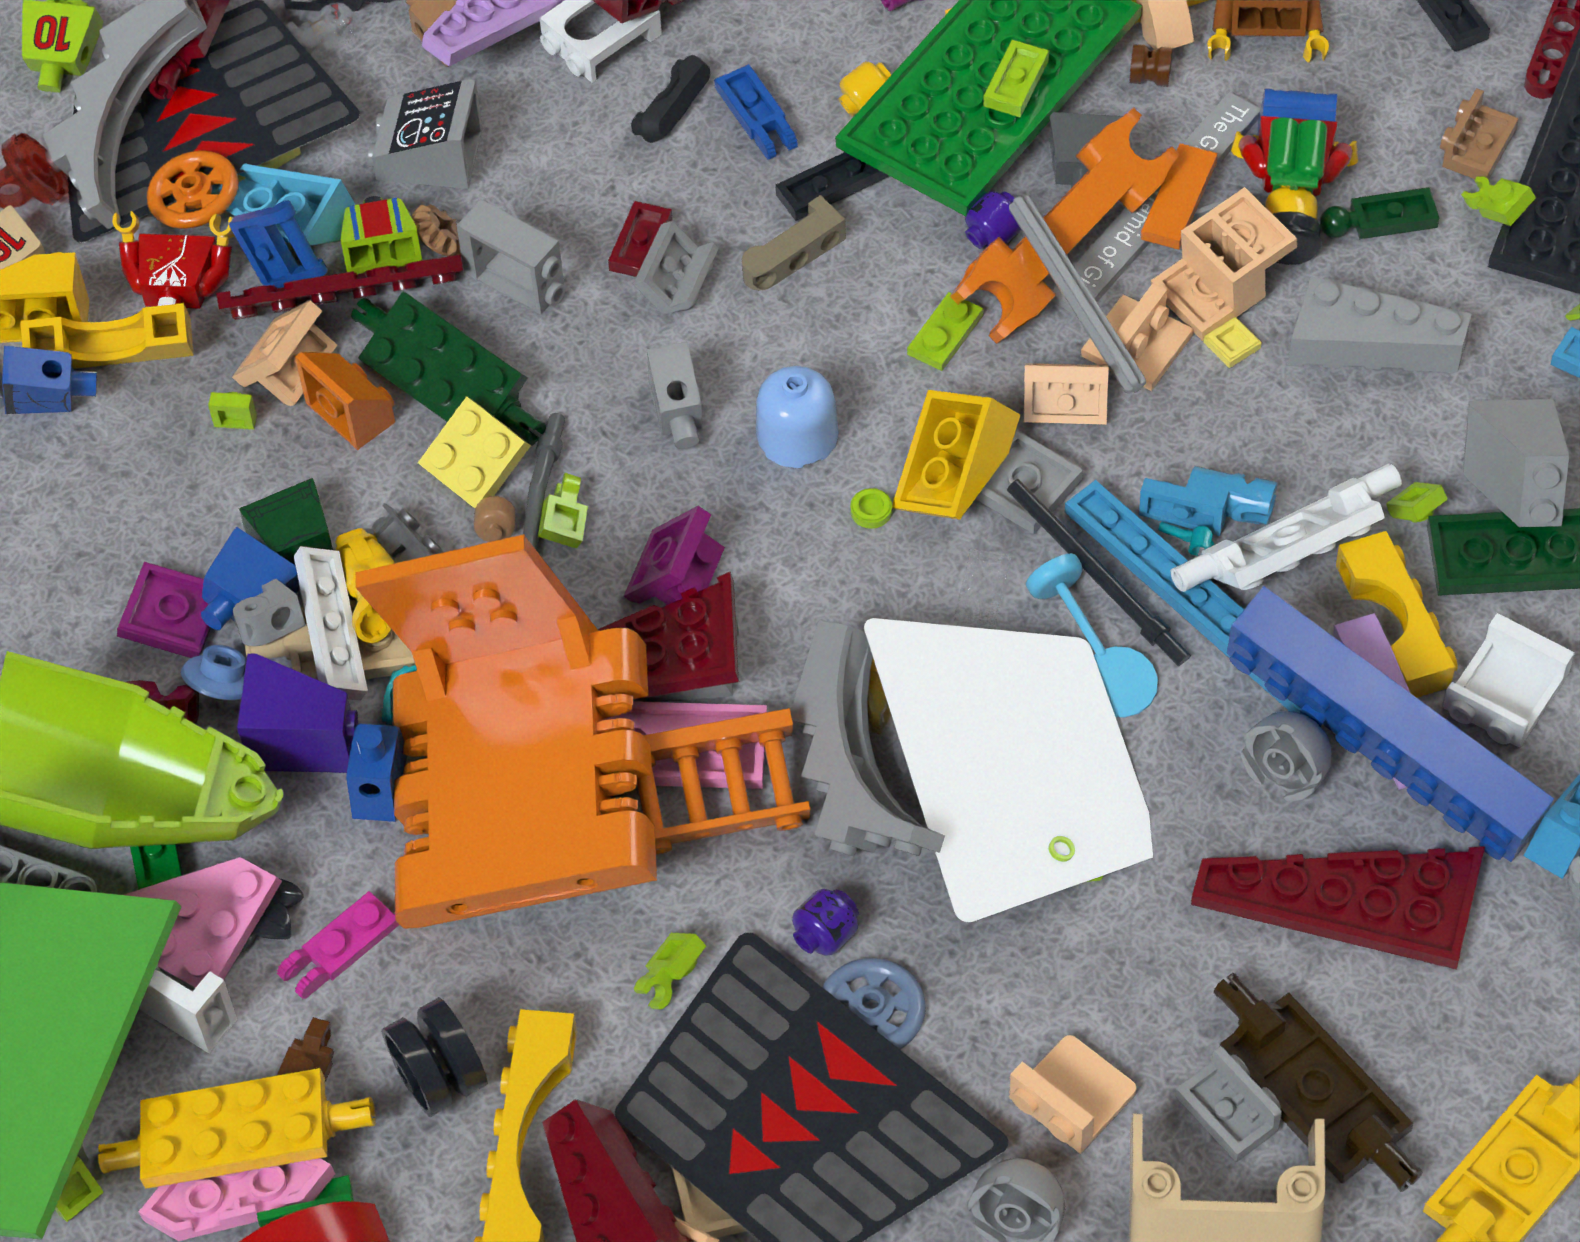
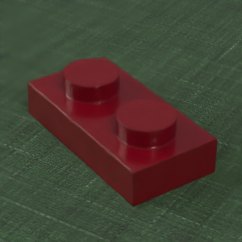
(637, 237)

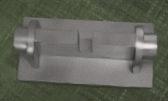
(399, 531)

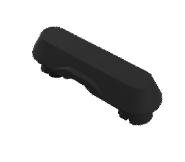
(669, 106)

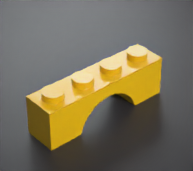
(146, 336)
(1377, 573)

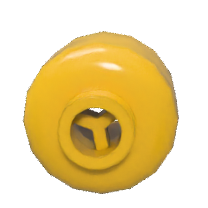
(861, 85)

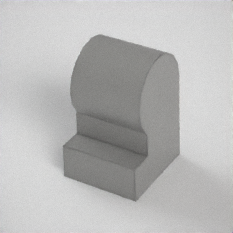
(268, 614)

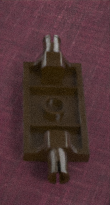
(1317, 1081)

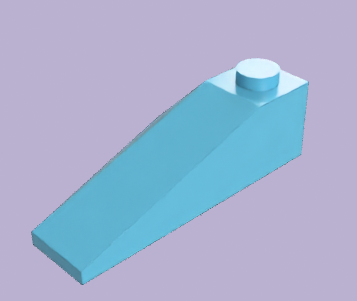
(316, 199)

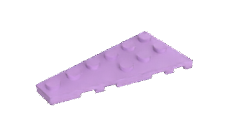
(479, 24)

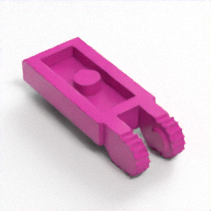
(339, 944)

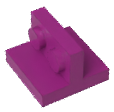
(675, 559)

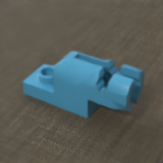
(1208, 500)

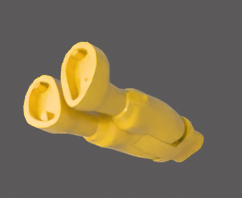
(358, 553)

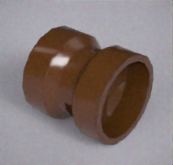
(1150, 65)

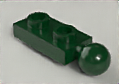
(1383, 214)

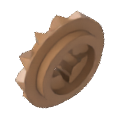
(437, 230)

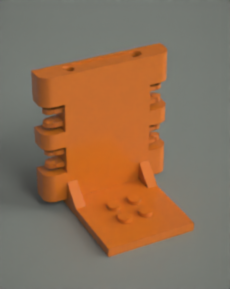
(513, 734)

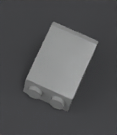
(1518, 458)

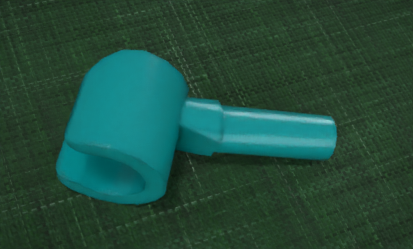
(1199, 537)

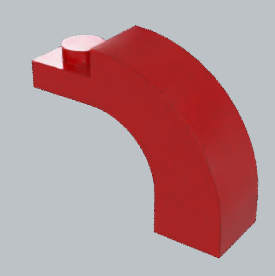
(325, 1223)

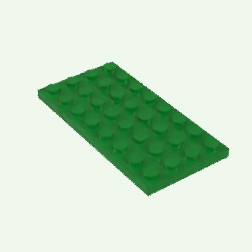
(931, 115)

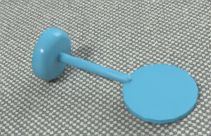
(1124, 671)

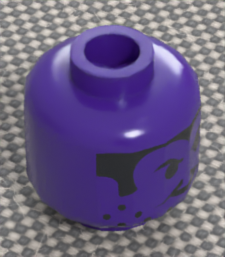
(991, 219)
(825, 922)

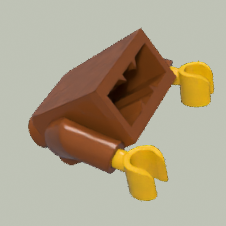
(1268, 19)

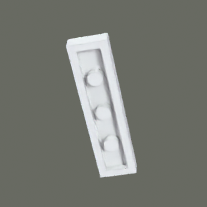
(330, 620)

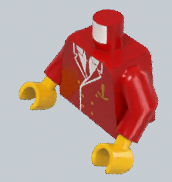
(175, 266)

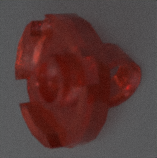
(30, 171)

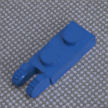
(755, 109)

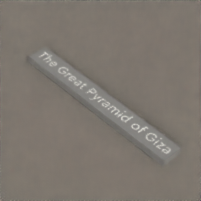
(1122, 239)

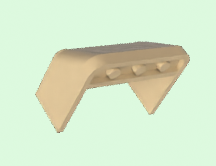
(1162, 1216)

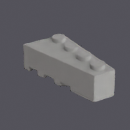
(1375, 330)

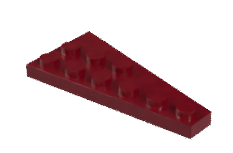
(325, 288)
(689, 640)
(1366, 899)

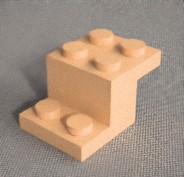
(1224, 262)

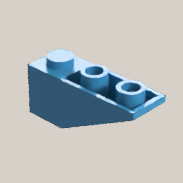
(1558, 834)

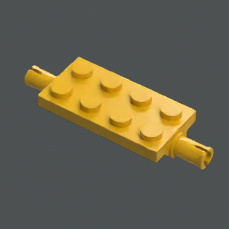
(234, 1129)
(1514, 1168)

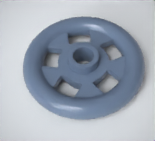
(877, 972)

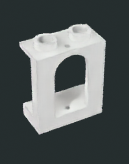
(584, 55)

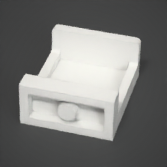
(1509, 681)
(196, 1015)

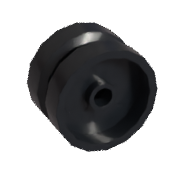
(434, 1057)

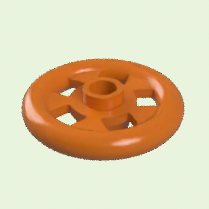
(192, 189)

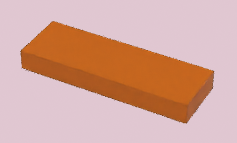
(1179, 196)

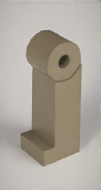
(794, 247)

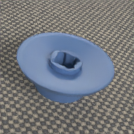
(216, 672)

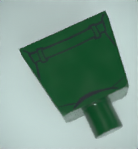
(288, 520)

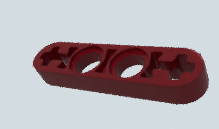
(1552, 39)

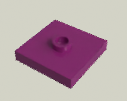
(166, 611)

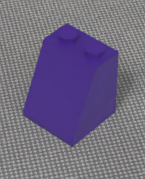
(294, 719)

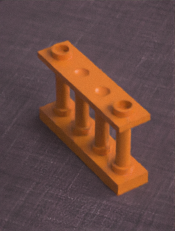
(727, 740)

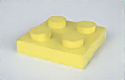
(474, 453)

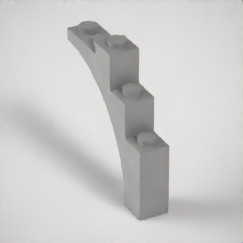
(107, 94)
(841, 758)

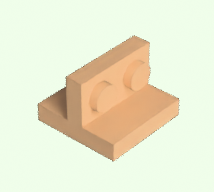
(1147, 334)
(273, 356)
(1065, 393)

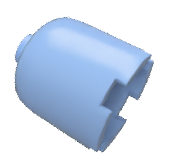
(796, 417)

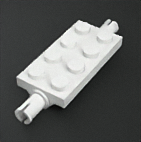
(1280, 545)

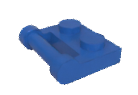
(268, 250)

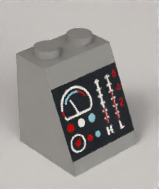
(429, 136)

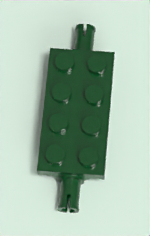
(442, 364)

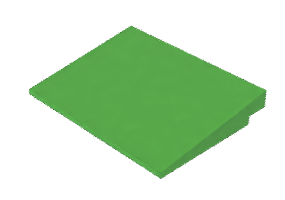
(67, 1001)

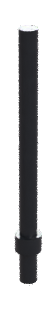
(1153, 628)

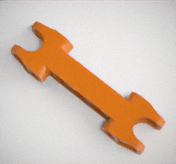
(1112, 175)

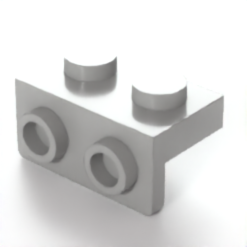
(674, 269)
(1231, 1104)

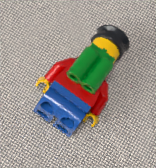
(1294, 159)

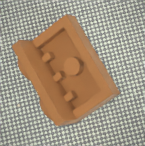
(1477, 138)

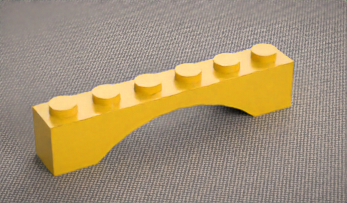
(540, 1060)

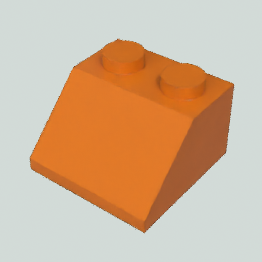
(344, 396)

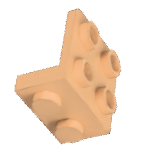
(1071, 1092)

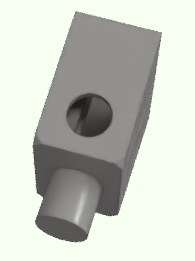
(671, 371)

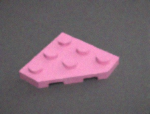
(215, 916)
(232, 1199)

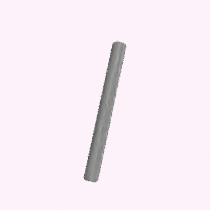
(1077, 294)

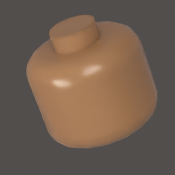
(494, 519)

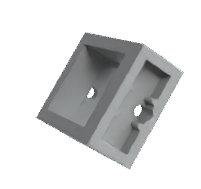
(511, 257)

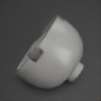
(1288, 745)
(1012, 1196)

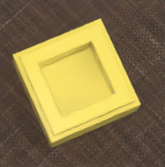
(1232, 342)

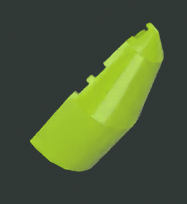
(114, 768)

